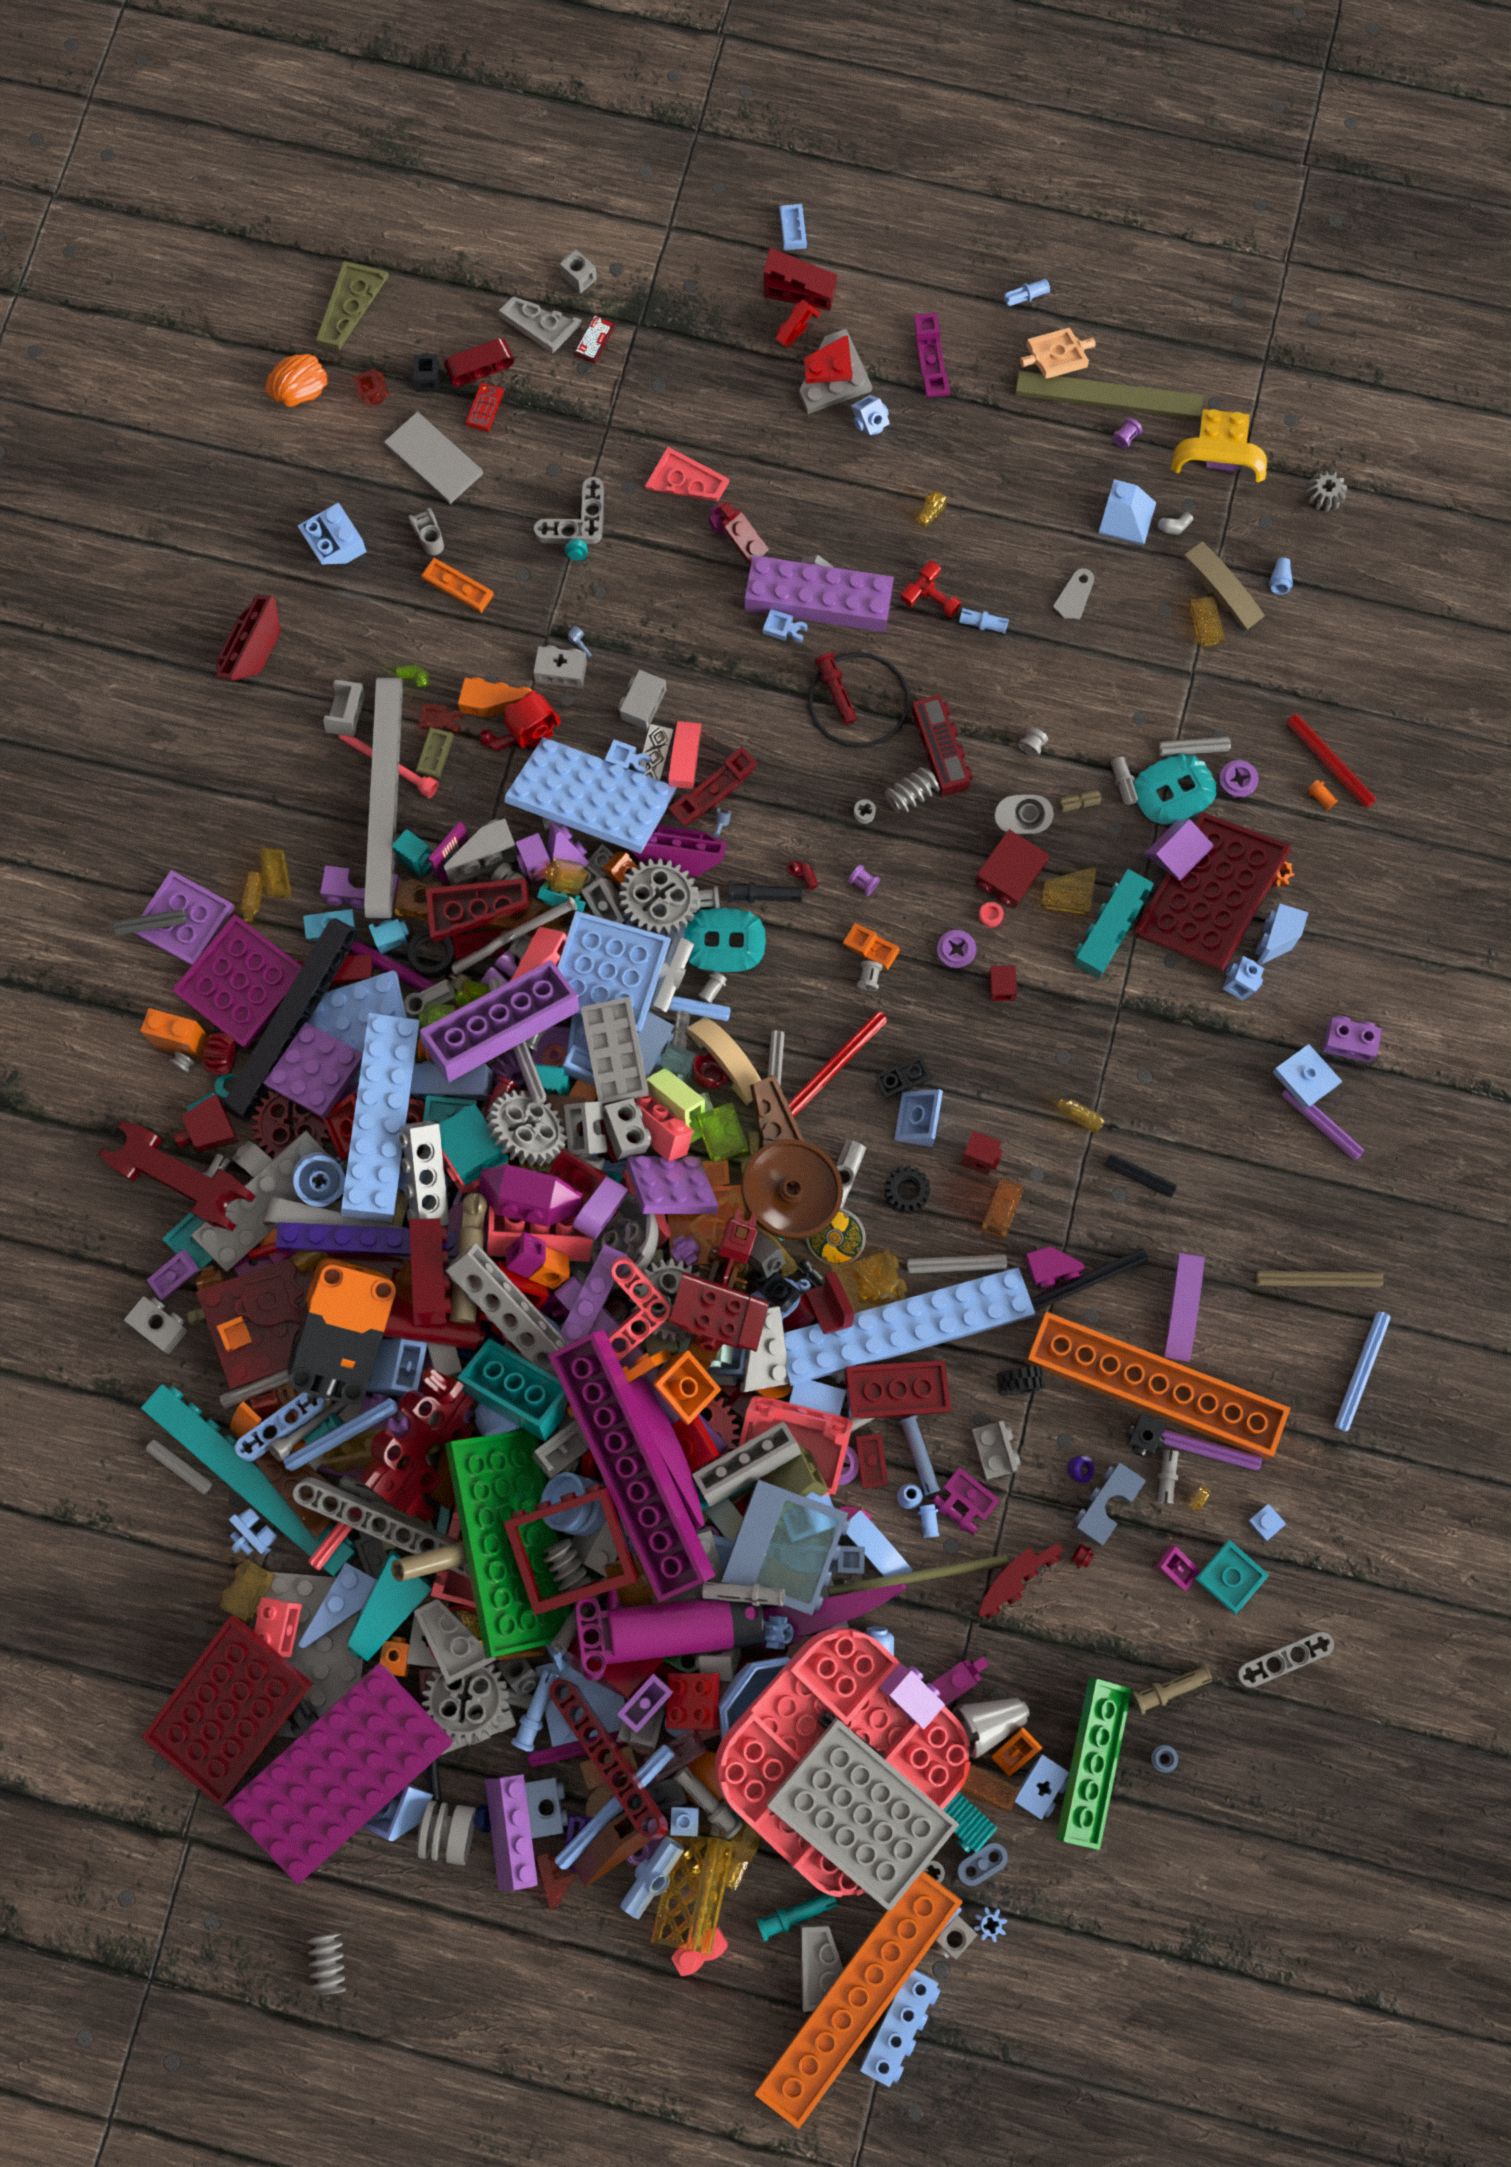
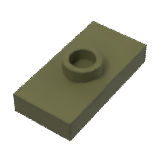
(434, 753)

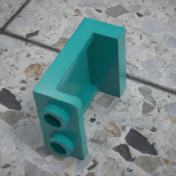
(469, 1145)

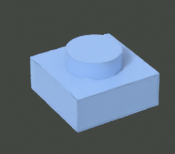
(1266, 1522)

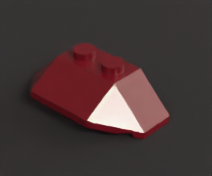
(250, 640)

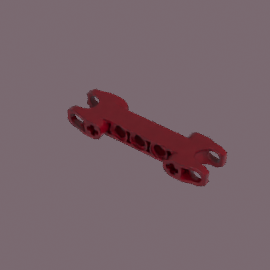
(209, 1194)

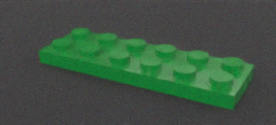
(1094, 1764)

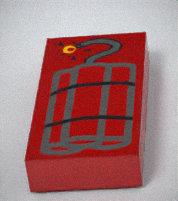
(484, 407)

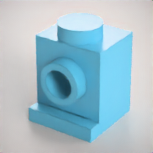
(389, 935)

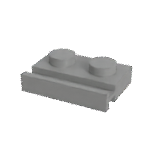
(647, 1736)

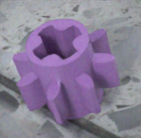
(685, 1250)

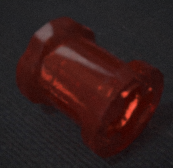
(265, 1403)

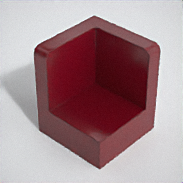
(1002, 983)

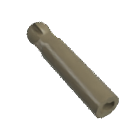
(471, 1232)

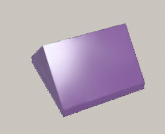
(1179, 848)

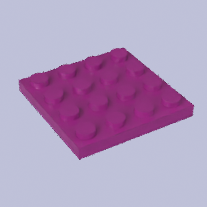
(239, 981)

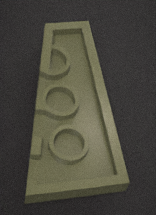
(350, 299)

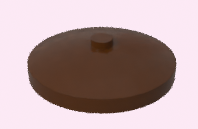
(792, 1189)

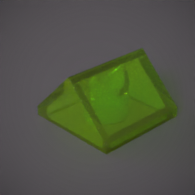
(722, 1134)

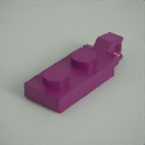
(959, 1679)

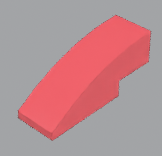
(684, 755)

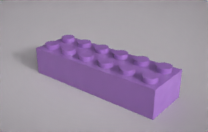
(819, 593)
(499, 1020)

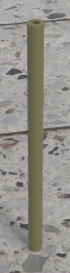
(920, 1575)

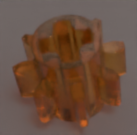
(209, 1277)

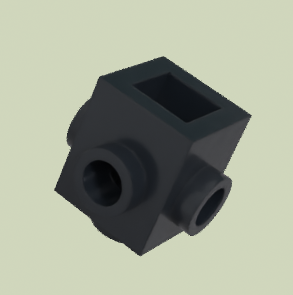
(1152, 1429)

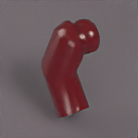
(803, 871)

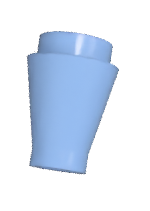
(1281, 578)
(908, 1503)

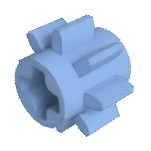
(777, 1632)
(983, 1920)

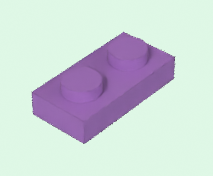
(173, 1274)

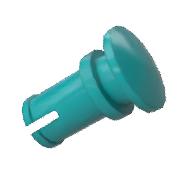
(327, 1426)

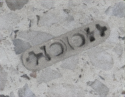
(1285, 1660)

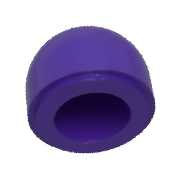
(1074, 1468)

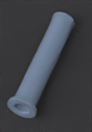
(920, 1455)

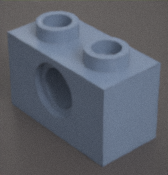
(542, 1824)

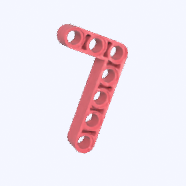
(643, 1313)

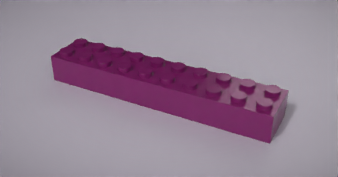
(631, 1465)

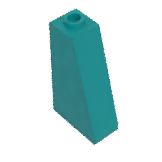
(385, 1609)

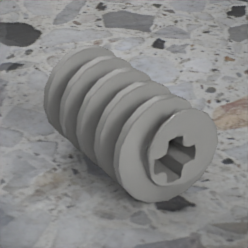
(910, 789)
(566, 1565)
(326, 1964)

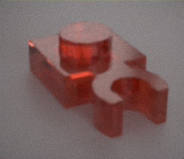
(438, 717)

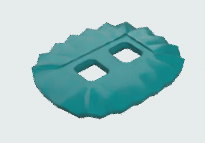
(1183, 804)
(723, 957)

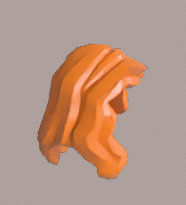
(296, 380)

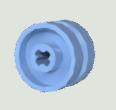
(578, 1520)

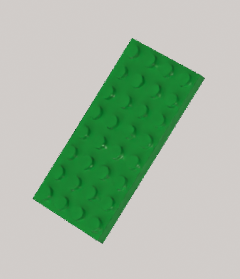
(489, 1482)

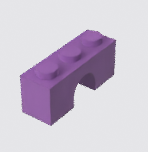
(338, 888)

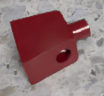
(207, 1126)

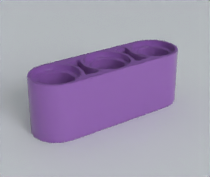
(600, 1208)

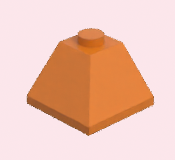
(685, 1385)

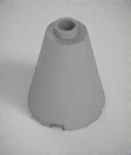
(990, 1722)

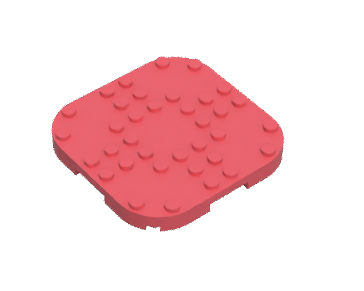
(838, 1675)

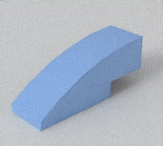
(877, 1547)

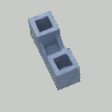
(1119, 1483)

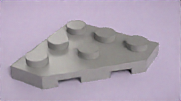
(823, 395)

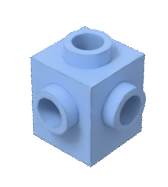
(870, 415)
(1243, 978)

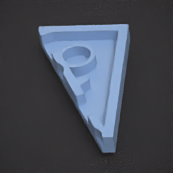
(340, 1603)

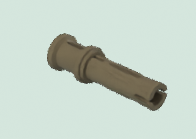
(1161, 1693)

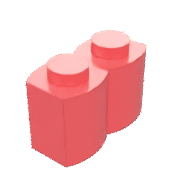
(689, 1961)

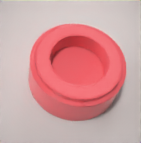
(991, 914)

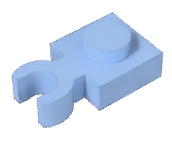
(781, 625)
(625, 756)

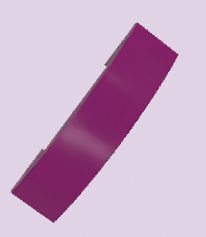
(930, 355)

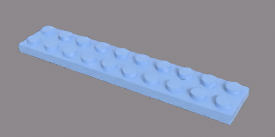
(909, 1326)

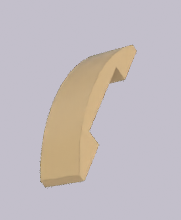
(727, 1054)

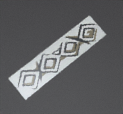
(657, 748)

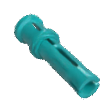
(784, 1919)

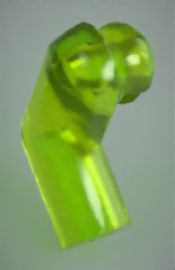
(415, 672)

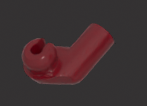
(495, 743)

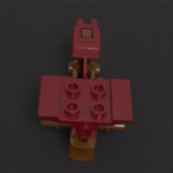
(715, 1310)

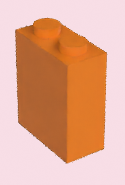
(174, 1033)

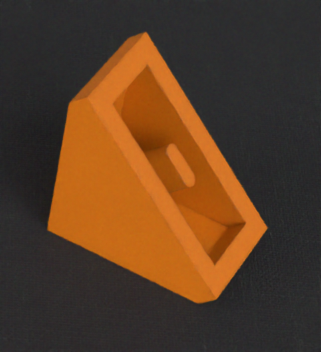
(1016, 1751)

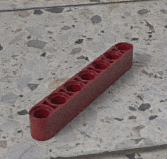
(618, 1764)

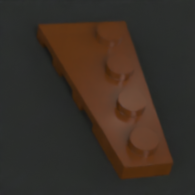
(773, 1112)
(284, 1483)

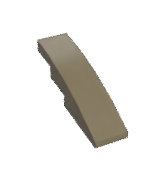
(1224, 585)

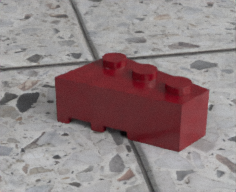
(794, 280)

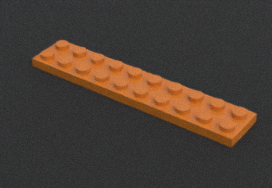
(857, 1999)

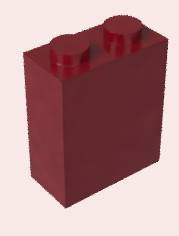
(1011, 869)

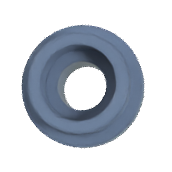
(1173, 1758)

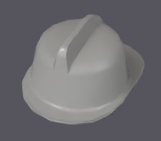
(1024, 814)

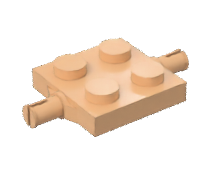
(1057, 353)

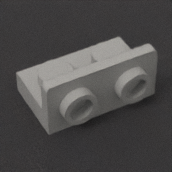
(995, 1449)

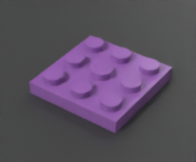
(204, 914)
(314, 1070)
(671, 1185)

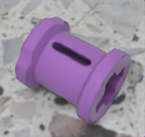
(1127, 433)
(864, 880)

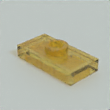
(275, 873)

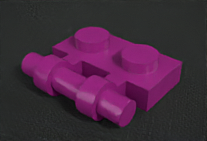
(971, 1495)

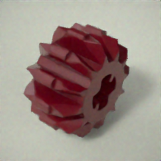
(219, 1054)

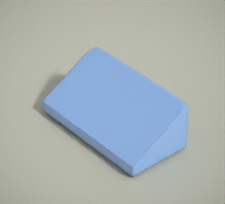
(578, 1065)

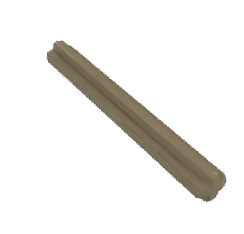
(1334, 1279)

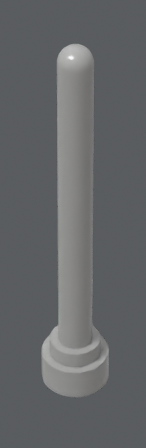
(281, 1447)

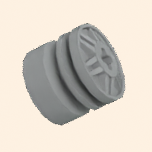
(446, 1832)

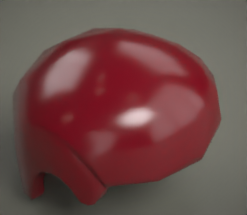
(708, 1072)

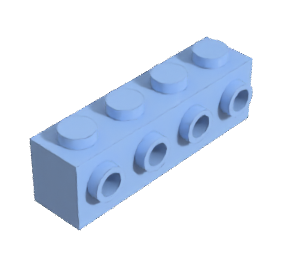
(898, 2028)

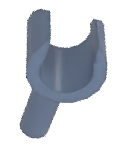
(574, 637)
(721, 820)

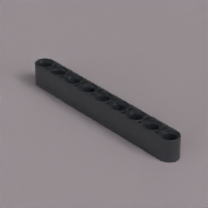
(291, 1016)

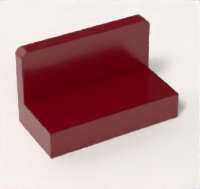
(831, 1305)

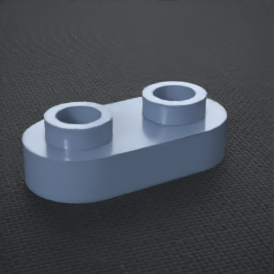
(982, 1864)

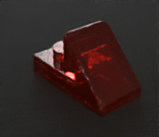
(554, 1888)

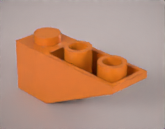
(486, 698)

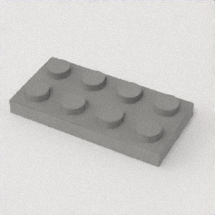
(614, 1051)

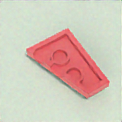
(686, 477)

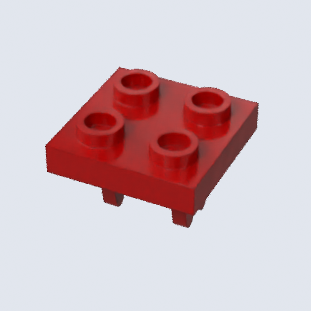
(693, 1701)

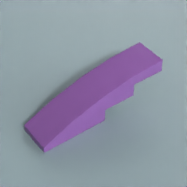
(1184, 1307)

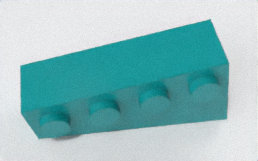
(1113, 923)

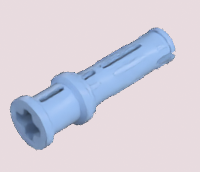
(532, 1721)

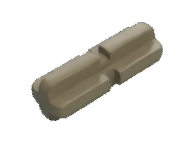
(1085, 800)

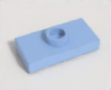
(793, 227)

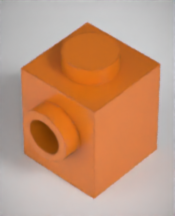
(395, 1655)

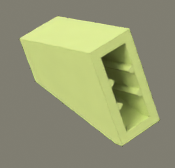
(677, 1098)

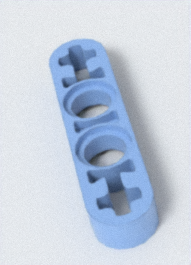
(278, 1420)

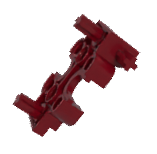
(404, 1485)

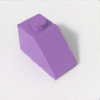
(644, 1703)

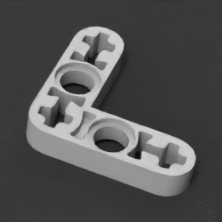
(582, 525)

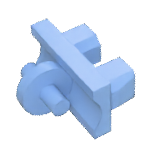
(260, 1541)

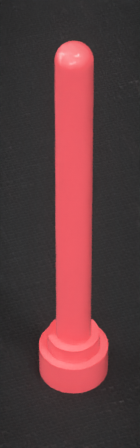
(427, 786)

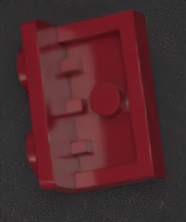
(577, 1174)

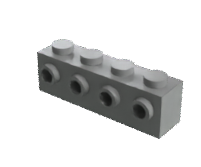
(746, 1463)

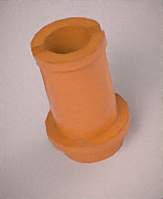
(1322, 795)

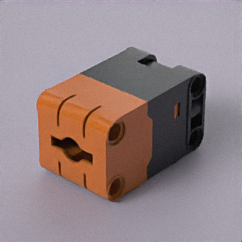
(340, 1330)

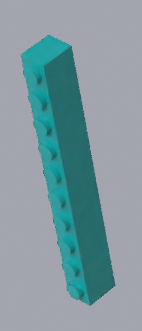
(219, 1454)

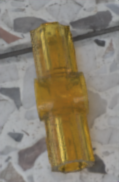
(745, 1846)

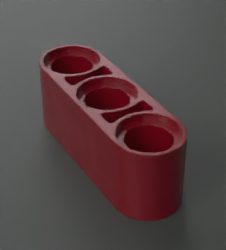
(479, 362)

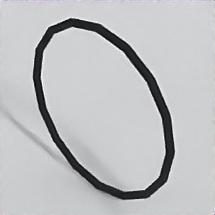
(878, 741)

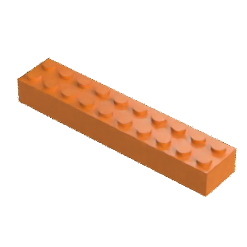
(1158, 1386)

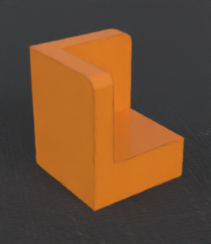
(234, 1334)

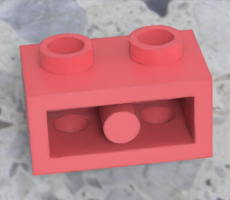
(278, 1623)

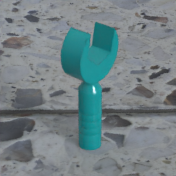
(219, 1090)

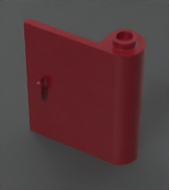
(453, 1334)

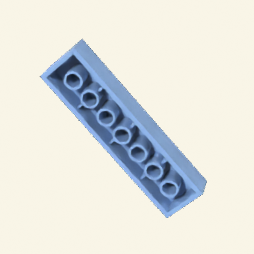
(378, 1118)

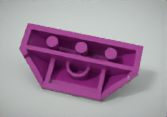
(689, 848)
(529, 1195)

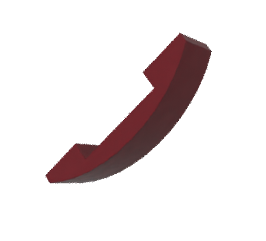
(715, 788)

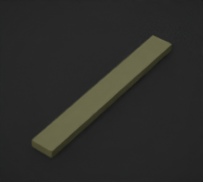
(1109, 395)

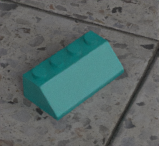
(515, 1389)

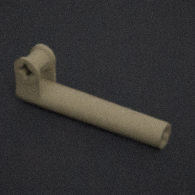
(429, 1562)

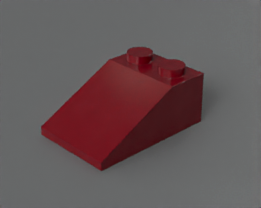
(620, 1678)

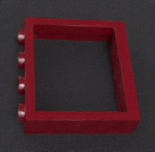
(585, 1591)

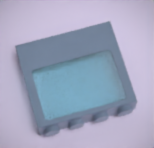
(786, 1545)

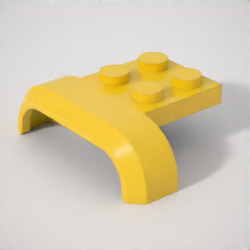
(1223, 441)

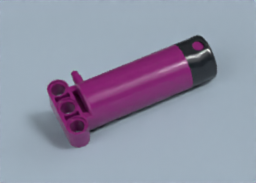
(664, 1630)

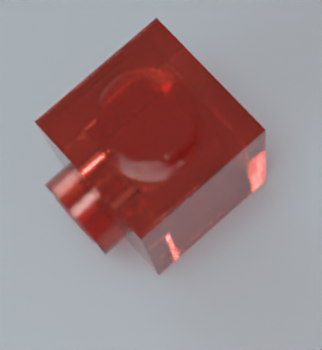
(371, 387)

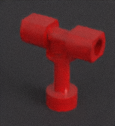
(925, 587)

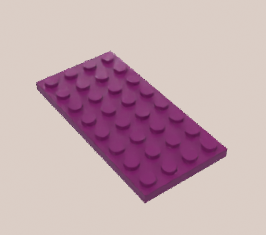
(338, 1773)

